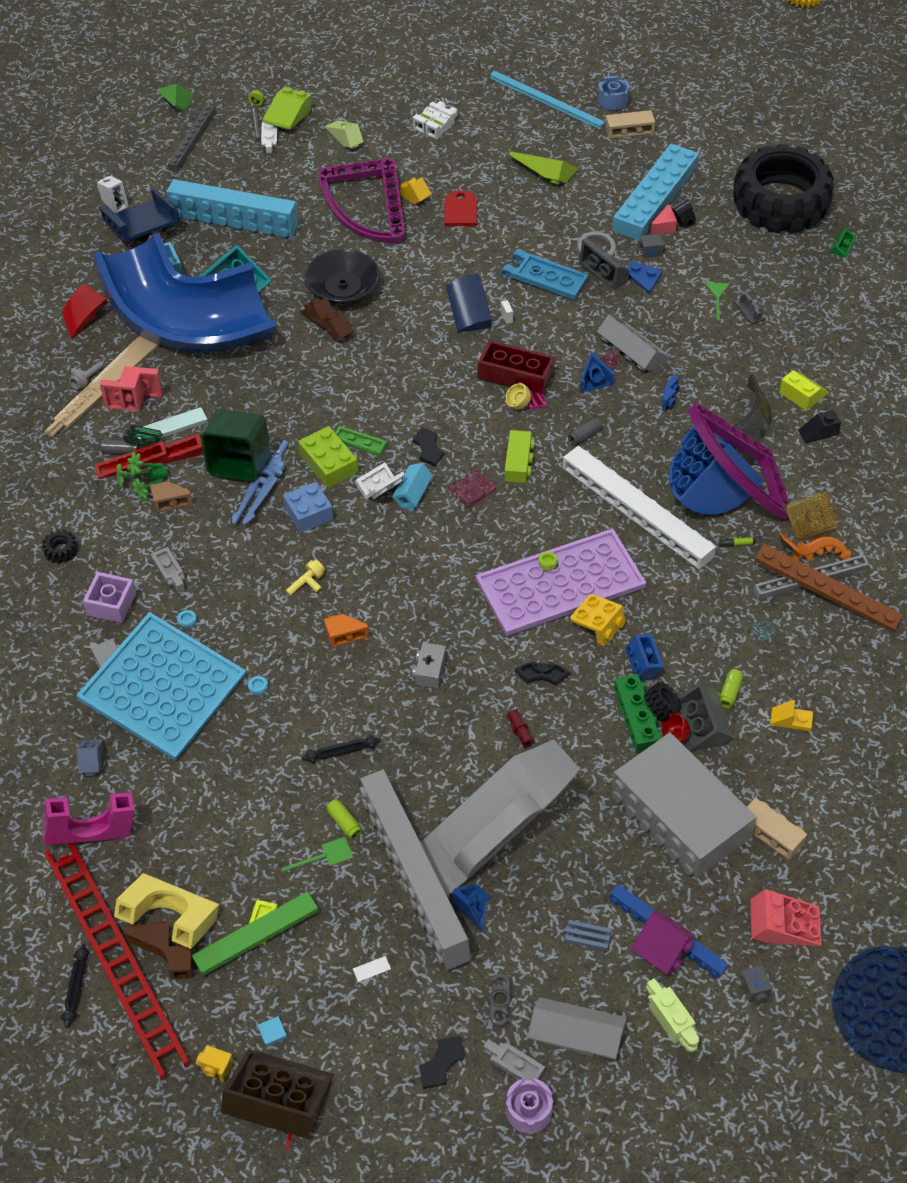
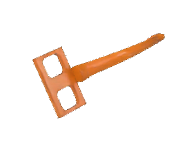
(817, 546)

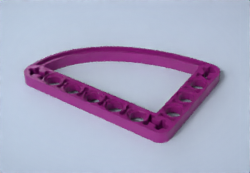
(381, 164)
(707, 421)

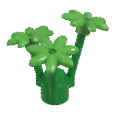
(157, 472)

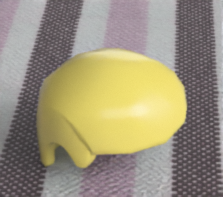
(519, 395)

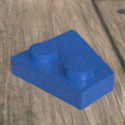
(644, 275)

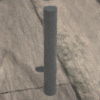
(256, 124)

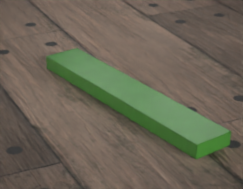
(255, 933)

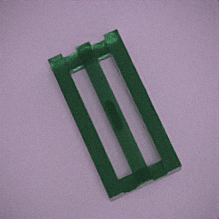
(144, 433)

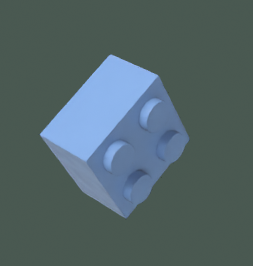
(308, 507)

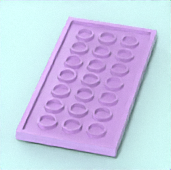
(529, 596)

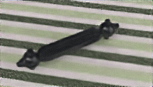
(342, 748)
(75, 985)

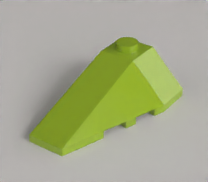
(552, 169)

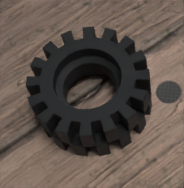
(62, 554)
(662, 700)

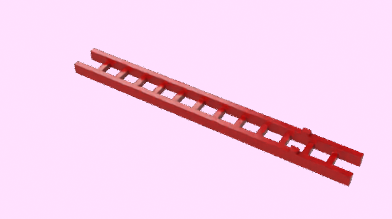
(128, 956)

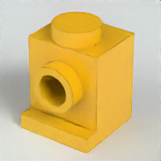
(215, 1062)

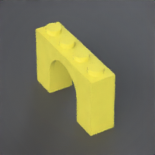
(151, 893)

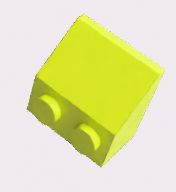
(801, 390)

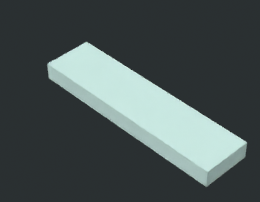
(179, 422)

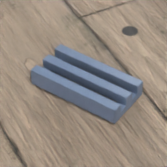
(588, 927)

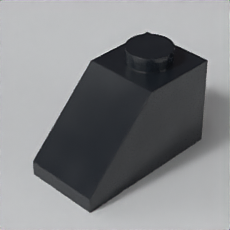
(820, 427)

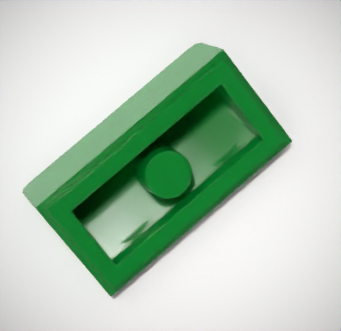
(842, 243)

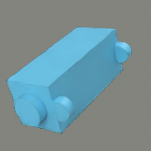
(412, 486)

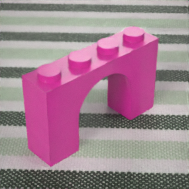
(111, 824)

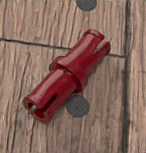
(520, 728)

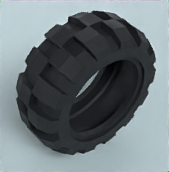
(785, 166)

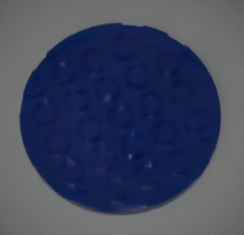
(872, 1006)

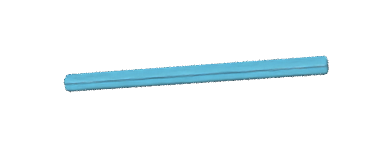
(548, 100)

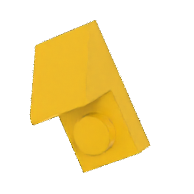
(788, 717)

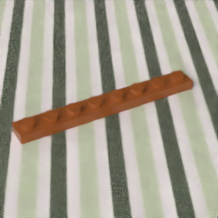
(828, 587)

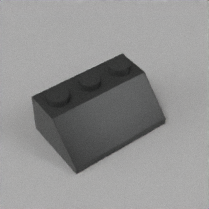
(602, 265)
(705, 717)

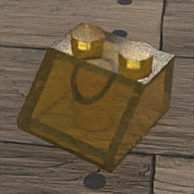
(811, 515)

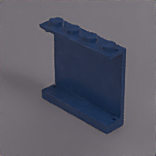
(141, 218)

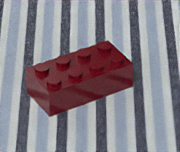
(515, 365)

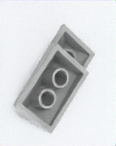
(576, 1028)

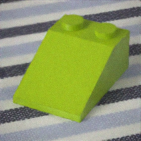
(288, 108)

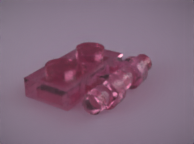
(475, 490)

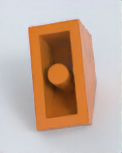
(344, 629)

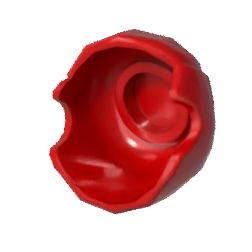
(678, 726)

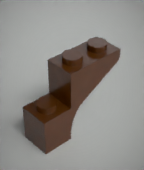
(324, 315)
(157, 940)

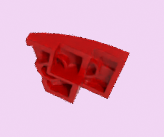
(81, 309)

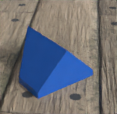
(596, 375)
(472, 903)

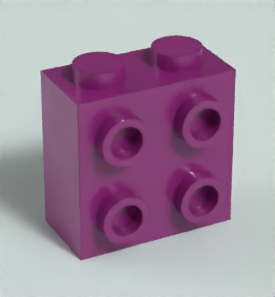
(663, 942)

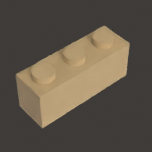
(630, 124)
(776, 830)

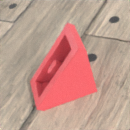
(664, 222)

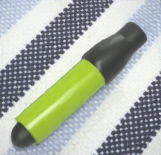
(734, 541)

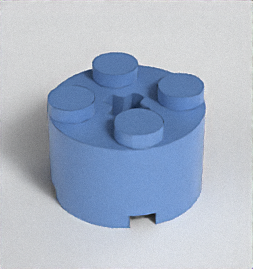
(613, 93)

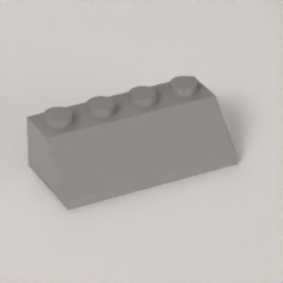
(632, 343)

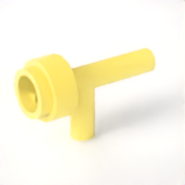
(314, 569)

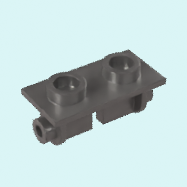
(749, 308)

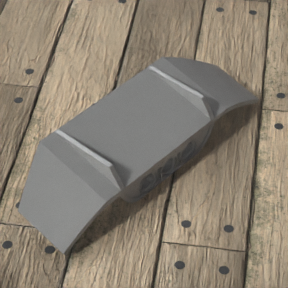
(497, 813)

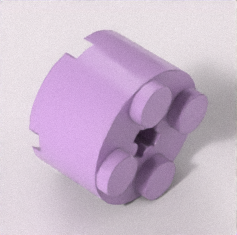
(528, 1093)

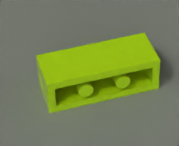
(519, 456)

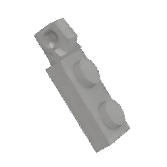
(169, 568)
(513, 1061)

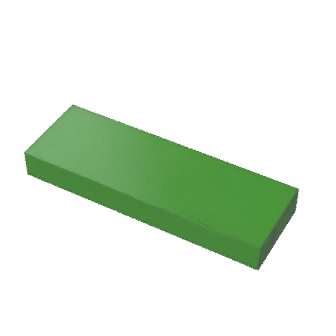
(361, 441)

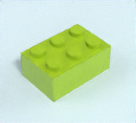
(328, 456)

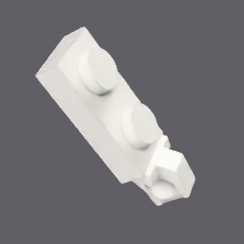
(269, 136)

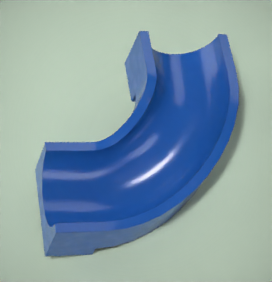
(179, 309)

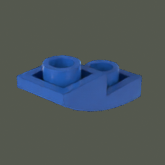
(669, 393)

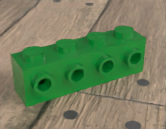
(637, 715)

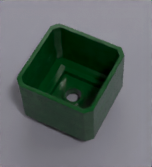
(235, 444)

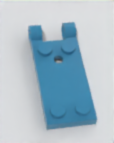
(549, 275)

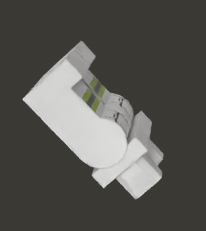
(435, 118)

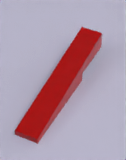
(154, 454)

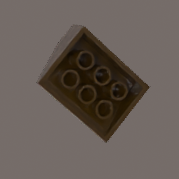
(276, 1094)

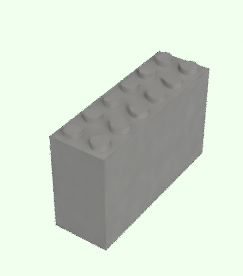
(683, 805)

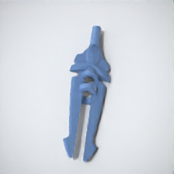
(272, 468)

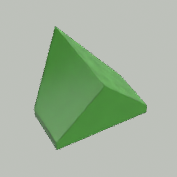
(177, 96)

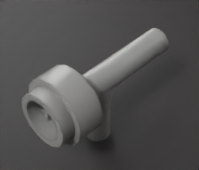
(79, 378)

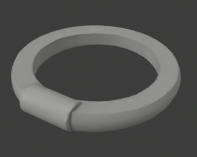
(595, 234)

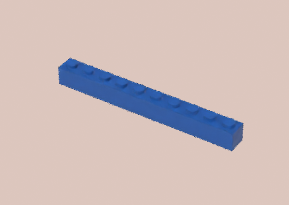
(641, 911)

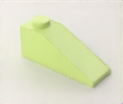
(346, 133)

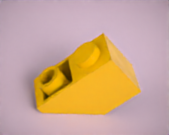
(414, 190)

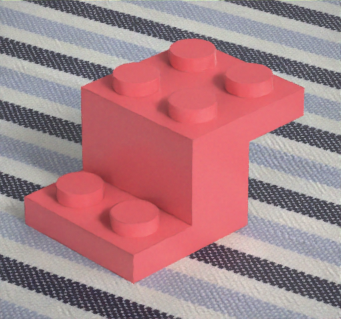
(131, 388)

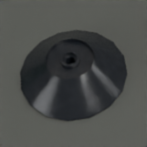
(342, 275)

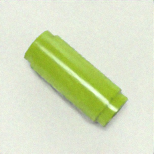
(731, 688)
(344, 818)

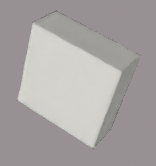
(507, 312)

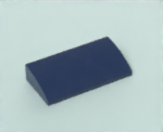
(468, 304)

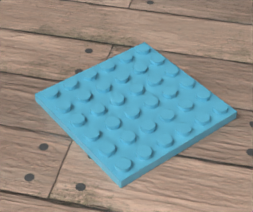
(161, 685)

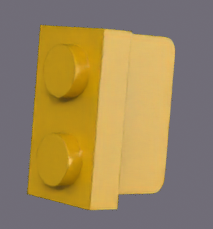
(601, 616)

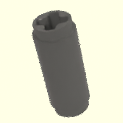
(585, 431)
(117, 447)

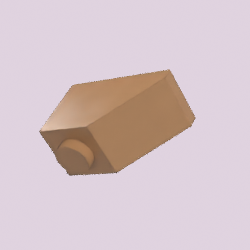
(169, 496)

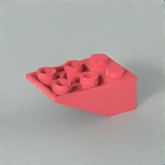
(784, 920)

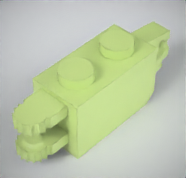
(672, 1015)

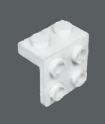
(377, 481)

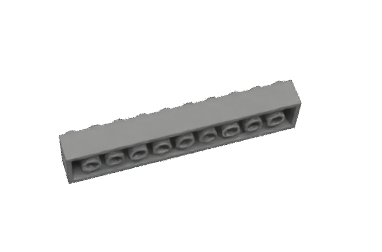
(415, 870)

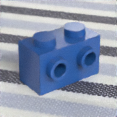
(644, 656)

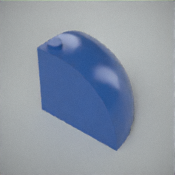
(702, 481)

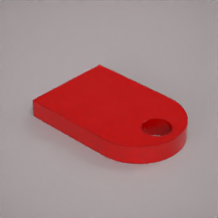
(460, 211)

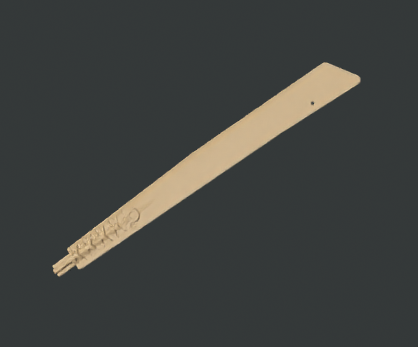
(92, 394)

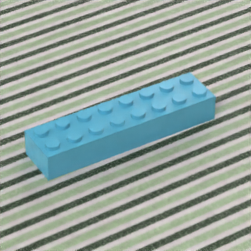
(655, 191)
(234, 208)

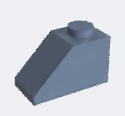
(90, 756)

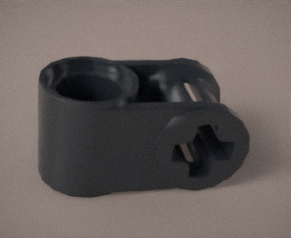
(684, 212)

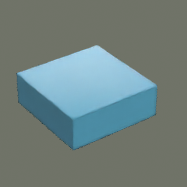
(272, 1031)

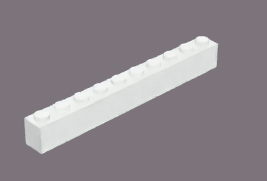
(639, 507)

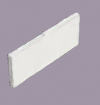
(372, 968)

